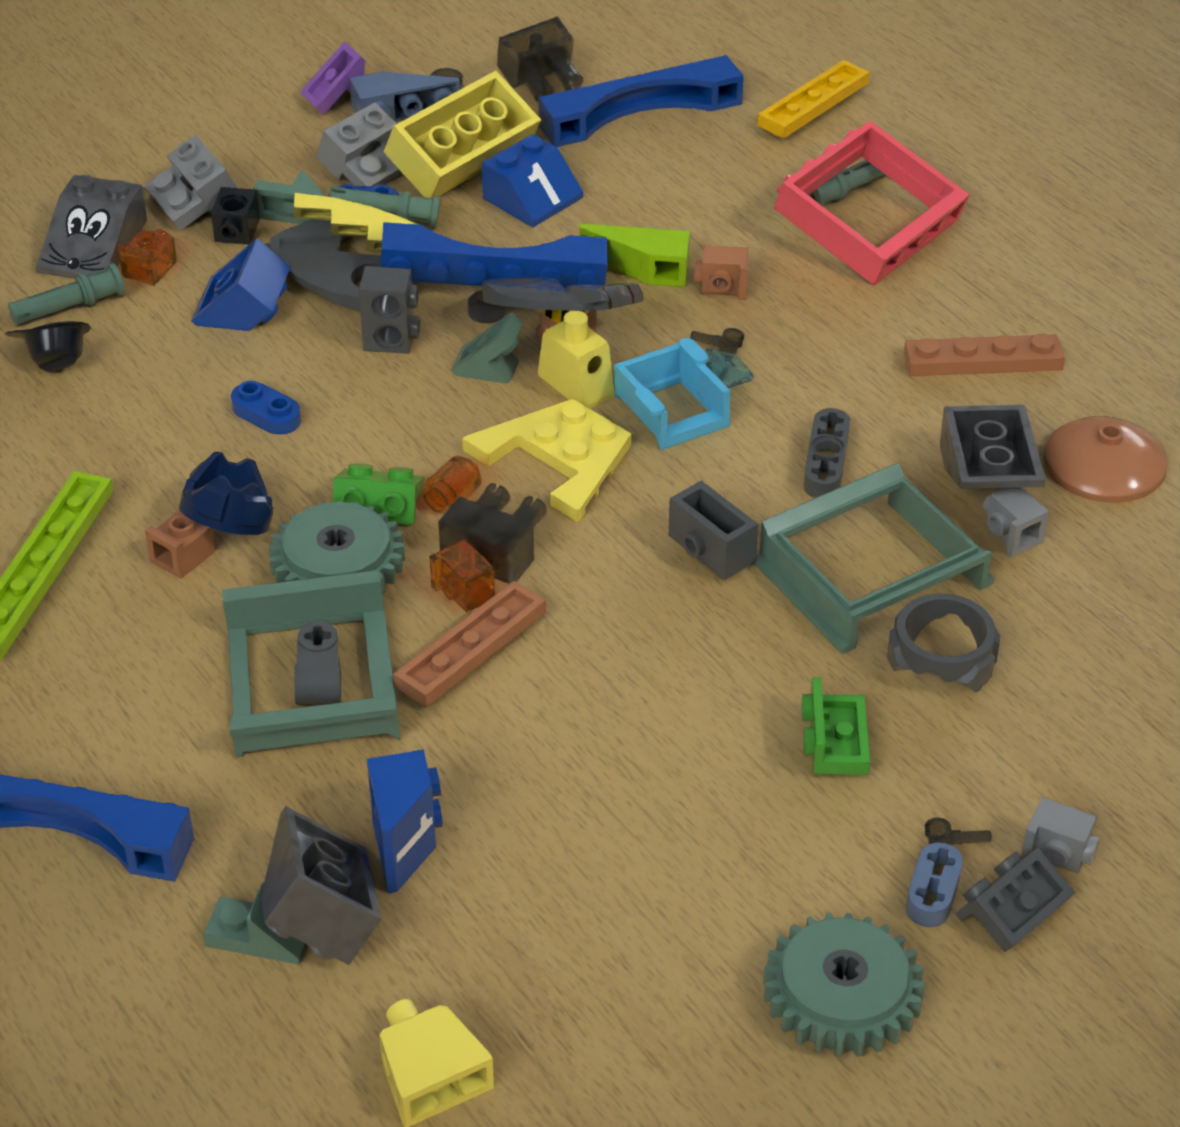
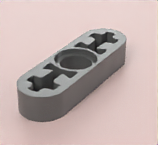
(821, 441)

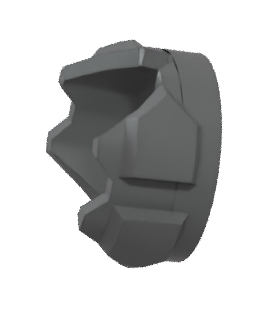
(968, 669)

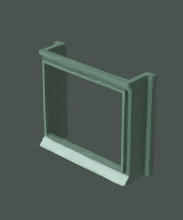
(819, 598)
(290, 607)

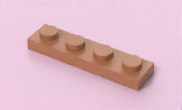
(984, 355)
(469, 643)

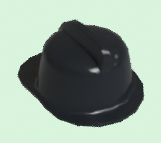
(54, 344)

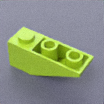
(645, 253)

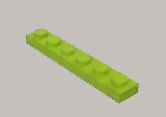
(48, 551)

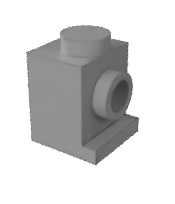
(1016, 519)
(1062, 835)

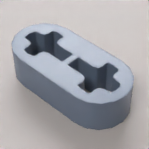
(926, 882)

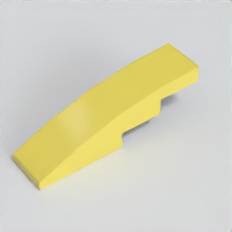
(346, 217)

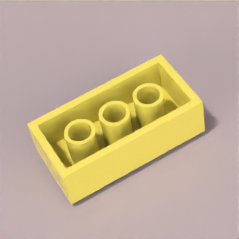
(458, 133)

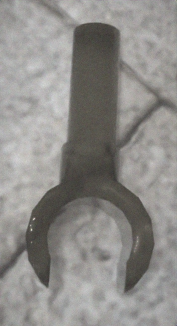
(729, 341)
(940, 831)

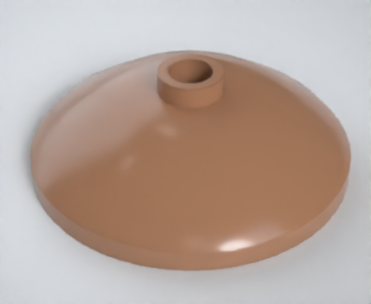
(1105, 459)

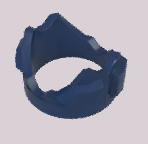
(227, 496)

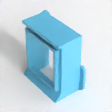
(666, 367)

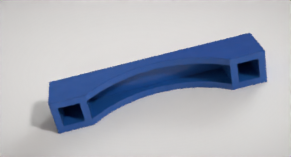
(699, 85)
(449, 261)
(140, 833)

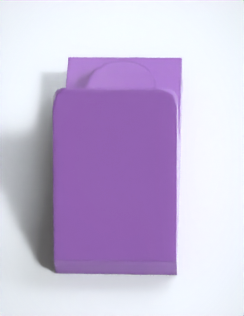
(334, 78)

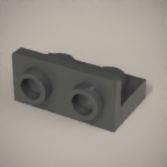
(1018, 899)

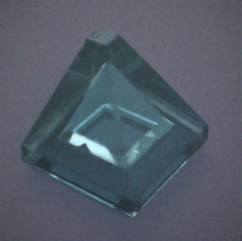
(728, 367)

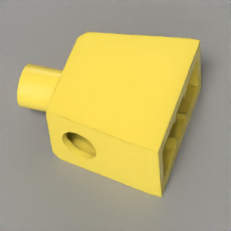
(577, 361)
(431, 1061)

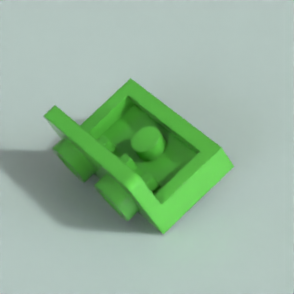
(386, 492)
(836, 732)

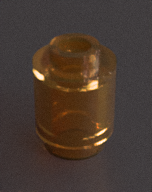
(453, 479)

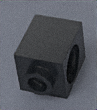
(235, 215)

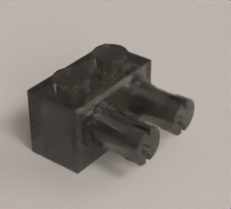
(538, 52)
(498, 536)

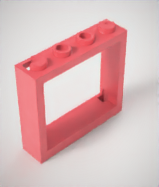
(898, 163)

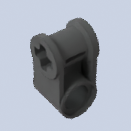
(318, 666)

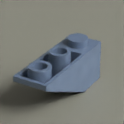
(400, 93)

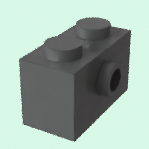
(713, 530)

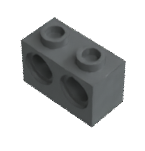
(388, 310)

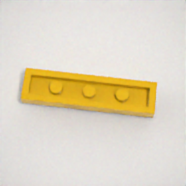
(813, 99)

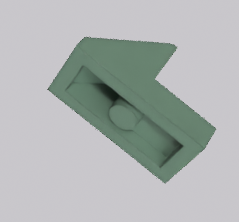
(277, 199)
(490, 354)
(241, 929)

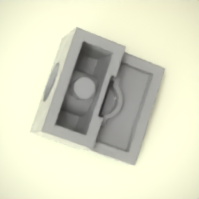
(357, 146)
(198, 170)

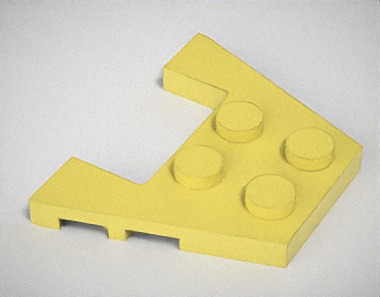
(565, 438)

